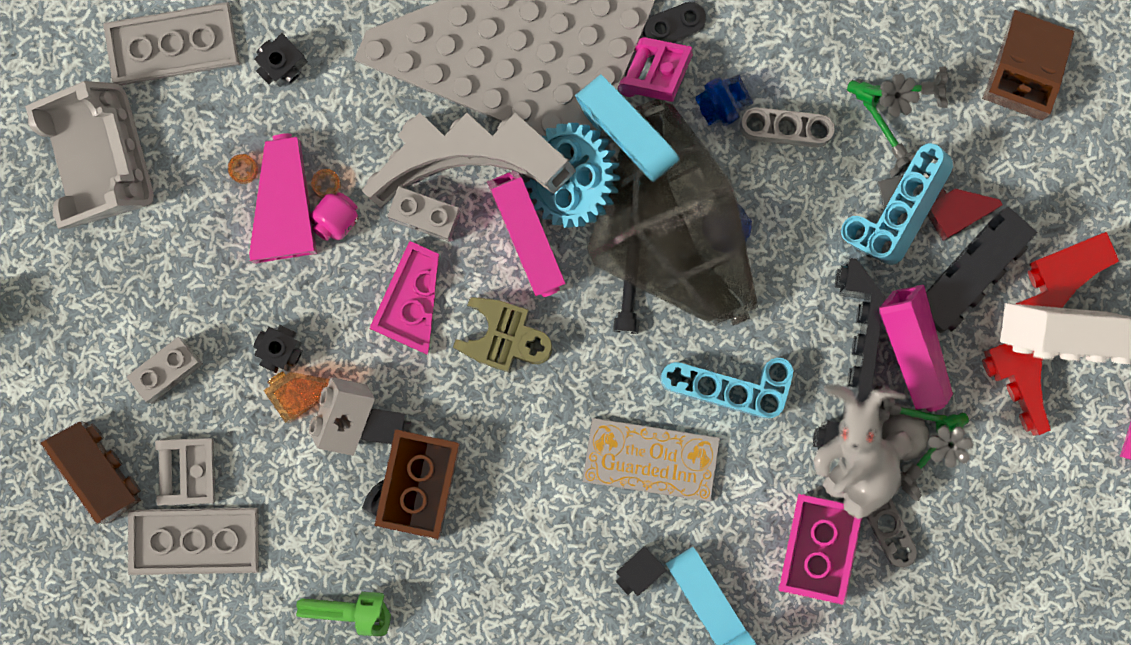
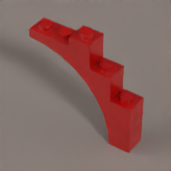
(1058, 279)

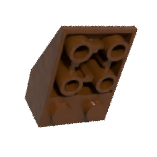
(1029, 66)

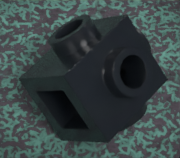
(288, 69)
(289, 351)

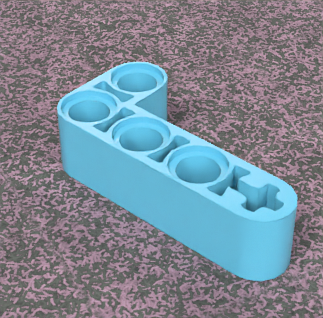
(628, 129)
(902, 202)
(724, 383)
(708, 599)

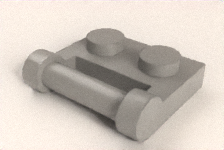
(196, 471)

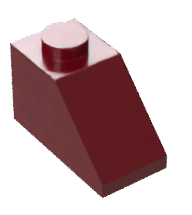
(958, 210)

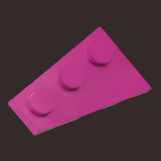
(410, 300)

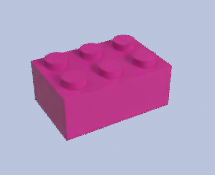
(820, 550)

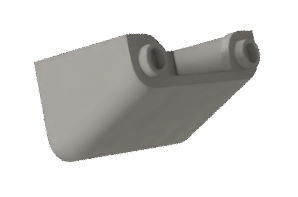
(94, 152)

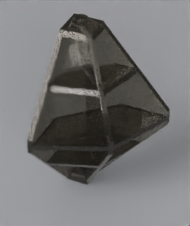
(679, 232)

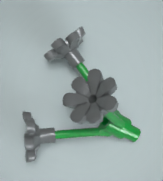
(897, 96)
(947, 445)

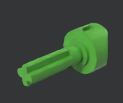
(364, 613)

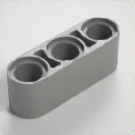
(800, 120)

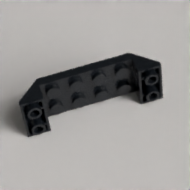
(857, 284)

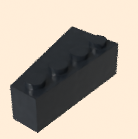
(978, 266)

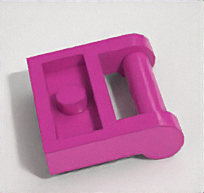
(664, 73)

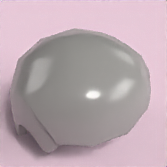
(913, 427)

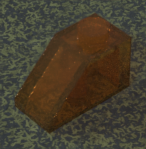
(294, 393)

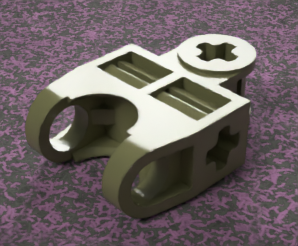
(516, 340)

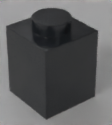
(382, 425)
(639, 572)

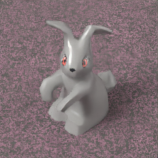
(867, 464)

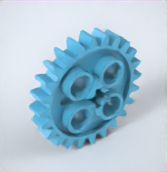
(586, 195)

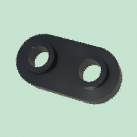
(675, 22)

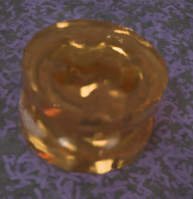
(249, 162)
(321, 174)

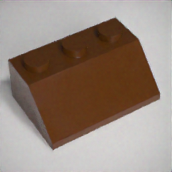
(92, 471)
(417, 484)

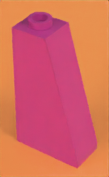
(282, 207)
(526, 233)
(917, 347)

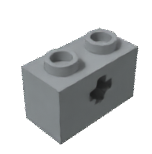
(423, 214)
(164, 370)
(341, 416)

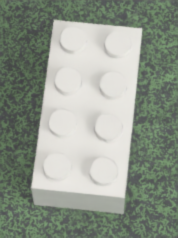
(1067, 333)

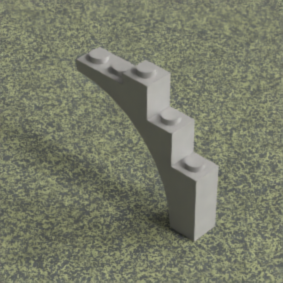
(428, 151)

